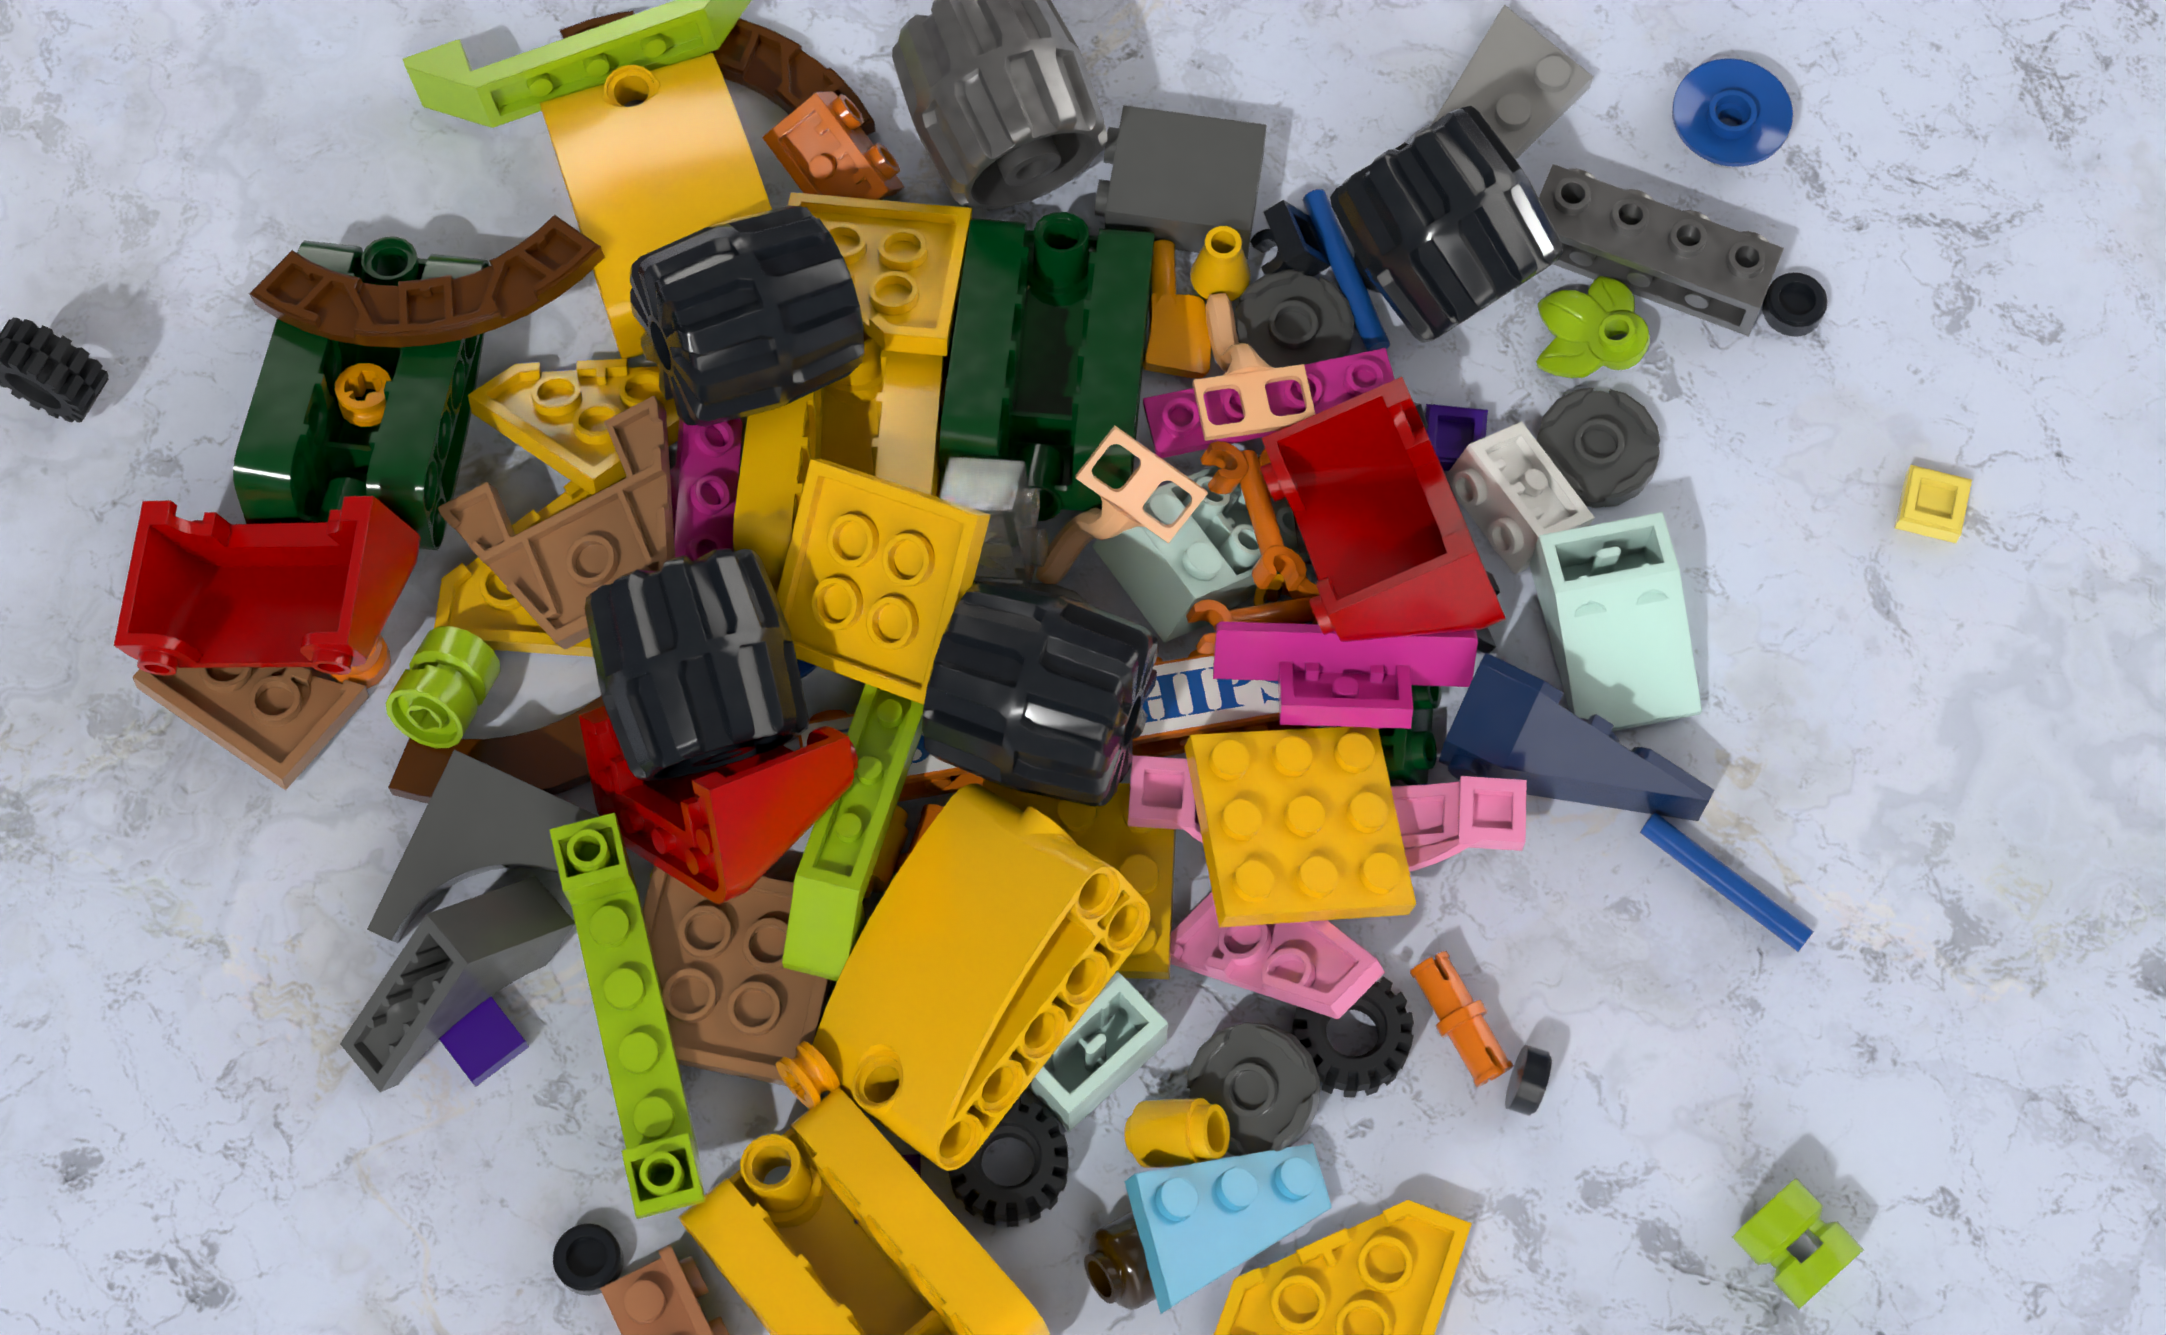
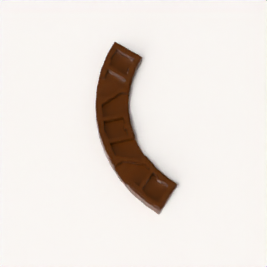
(764, 64)
(431, 308)
(545, 757)

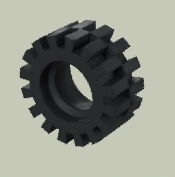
(49, 370)
(1377, 1065)
(1033, 1194)

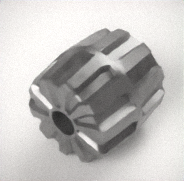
(999, 99)

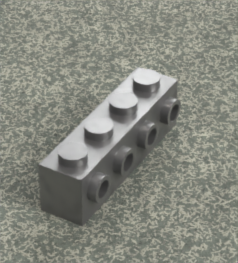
(1659, 250)

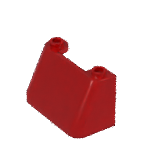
(1379, 521)
(263, 591)
(725, 823)

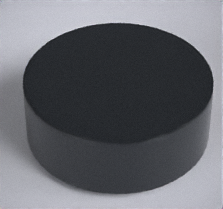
(1794, 304)
(1528, 1080)
(587, 1259)

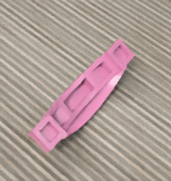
(1432, 818)

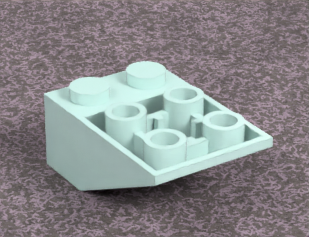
(1203, 561)
(1618, 621)
(1099, 1052)

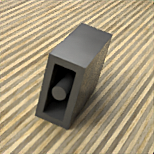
(1181, 176)

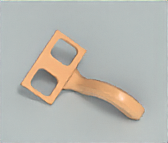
(1247, 375)
(1121, 507)

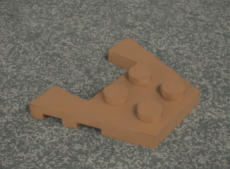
(587, 544)

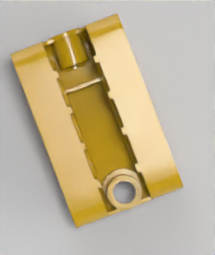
(651, 169)
(872, 421)
(974, 972)
(816, 1272)

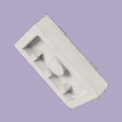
(1515, 493)

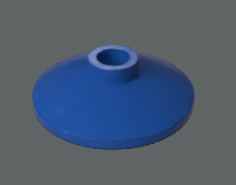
(1735, 92)

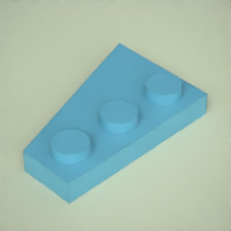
(1220, 1213)

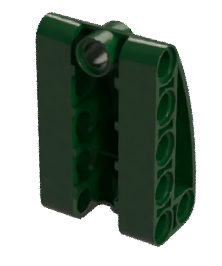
(1051, 363)
(302, 453)

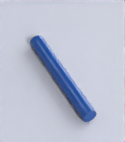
(1345, 270)
(1726, 882)

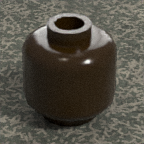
(1119, 1264)

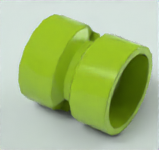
(443, 687)
(1780, 1225)

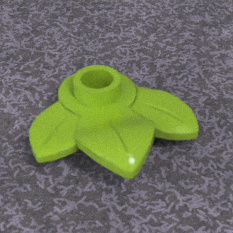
(1584, 328)

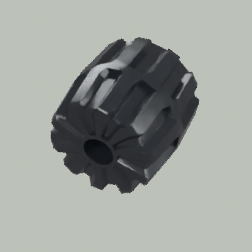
(1446, 223)
(747, 315)
(696, 664)
(1039, 692)

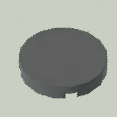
(1294, 319)
(1601, 445)
(1262, 1084)

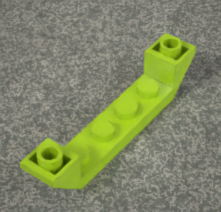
(582, 61)
(848, 837)
(630, 1015)

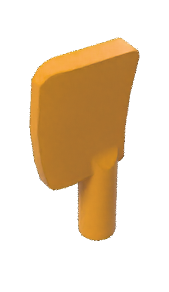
(1178, 322)

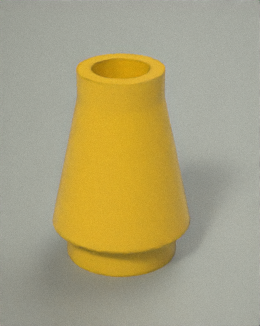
(1221, 265)

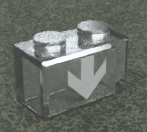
(1012, 537)

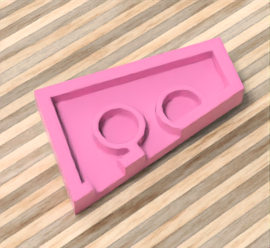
(1291, 962)

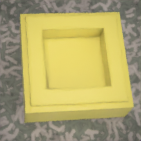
(1933, 504)

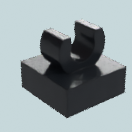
(1295, 239)

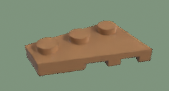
(260, 714)

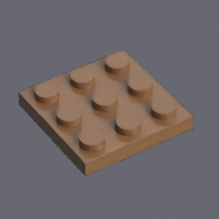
(726, 980)

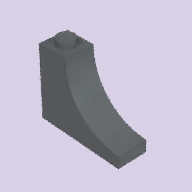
(471, 826)
(450, 969)

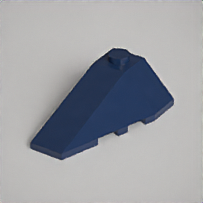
(1520, 732)

